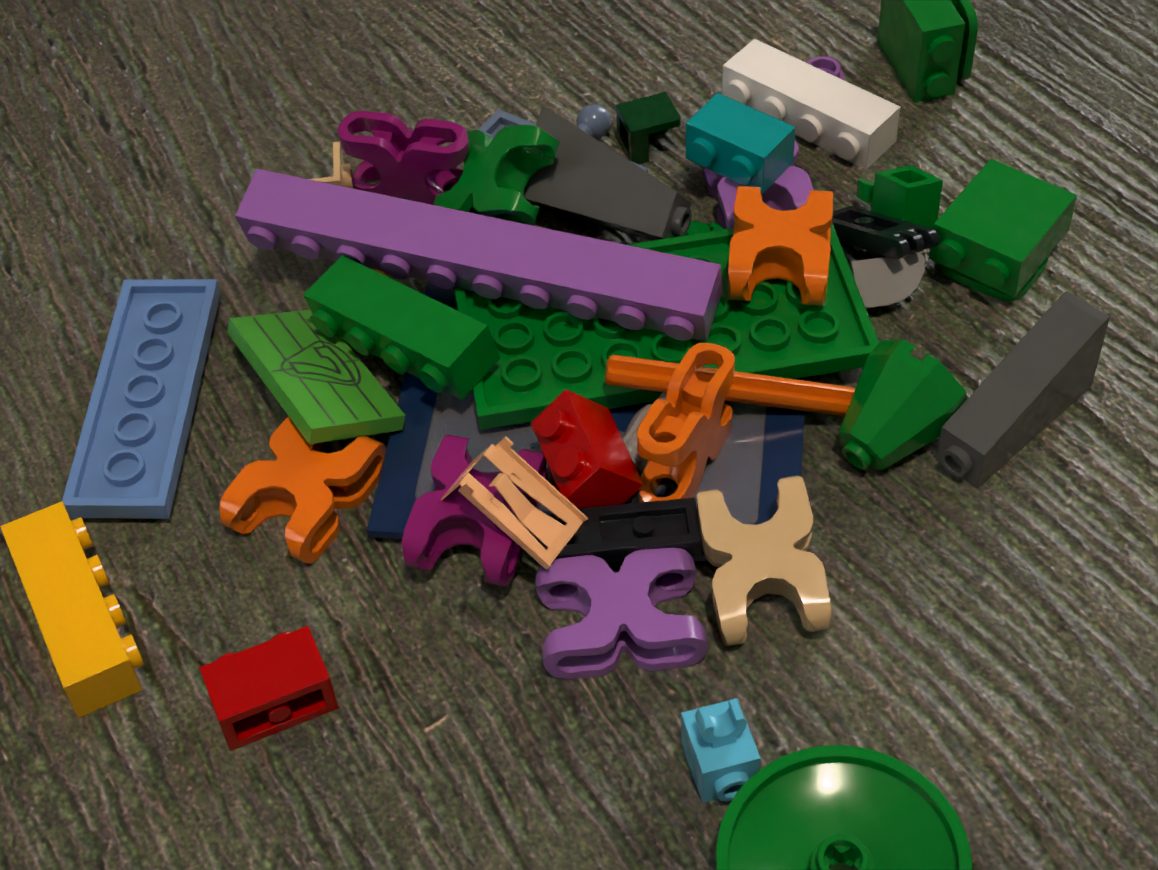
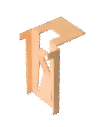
(542, 526)

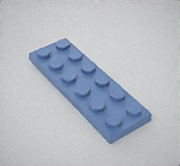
(143, 400)

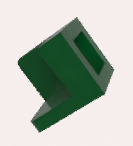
(643, 119)

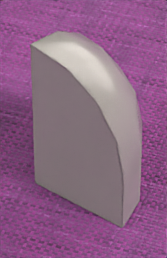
(887, 279)

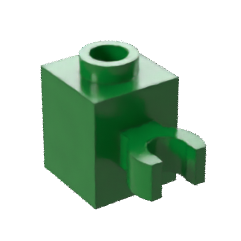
(903, 194)

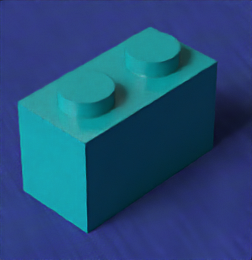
(740, 142)

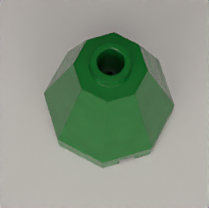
(897, 406)

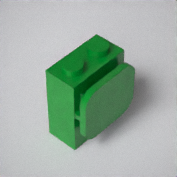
(929, 44)
(1002, 231)

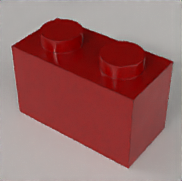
(586, 452)
(269, 687)

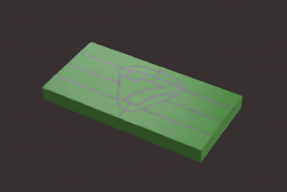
(315, 377)

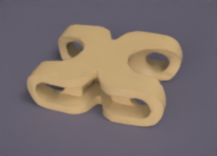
(763, 560)

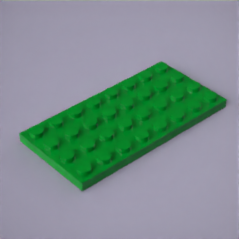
(768, 336)

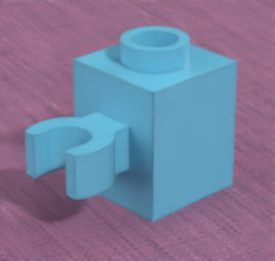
(719, 749)

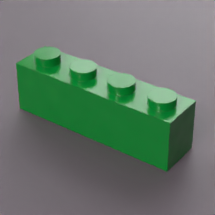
(402, 327)

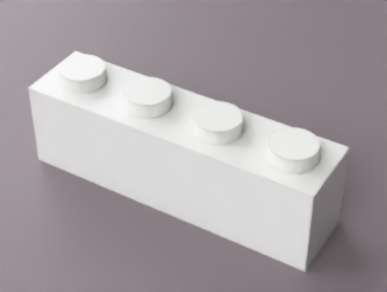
(815, 102)

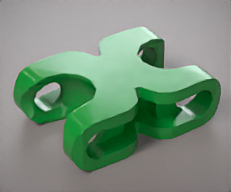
(499, 171)

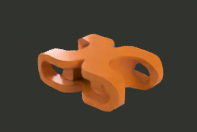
(780, 245)
(687, 425)
(302, 487)

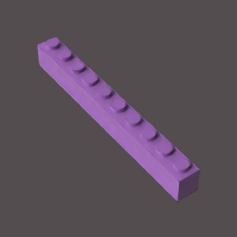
(483, 254)

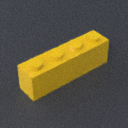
(70, 609)

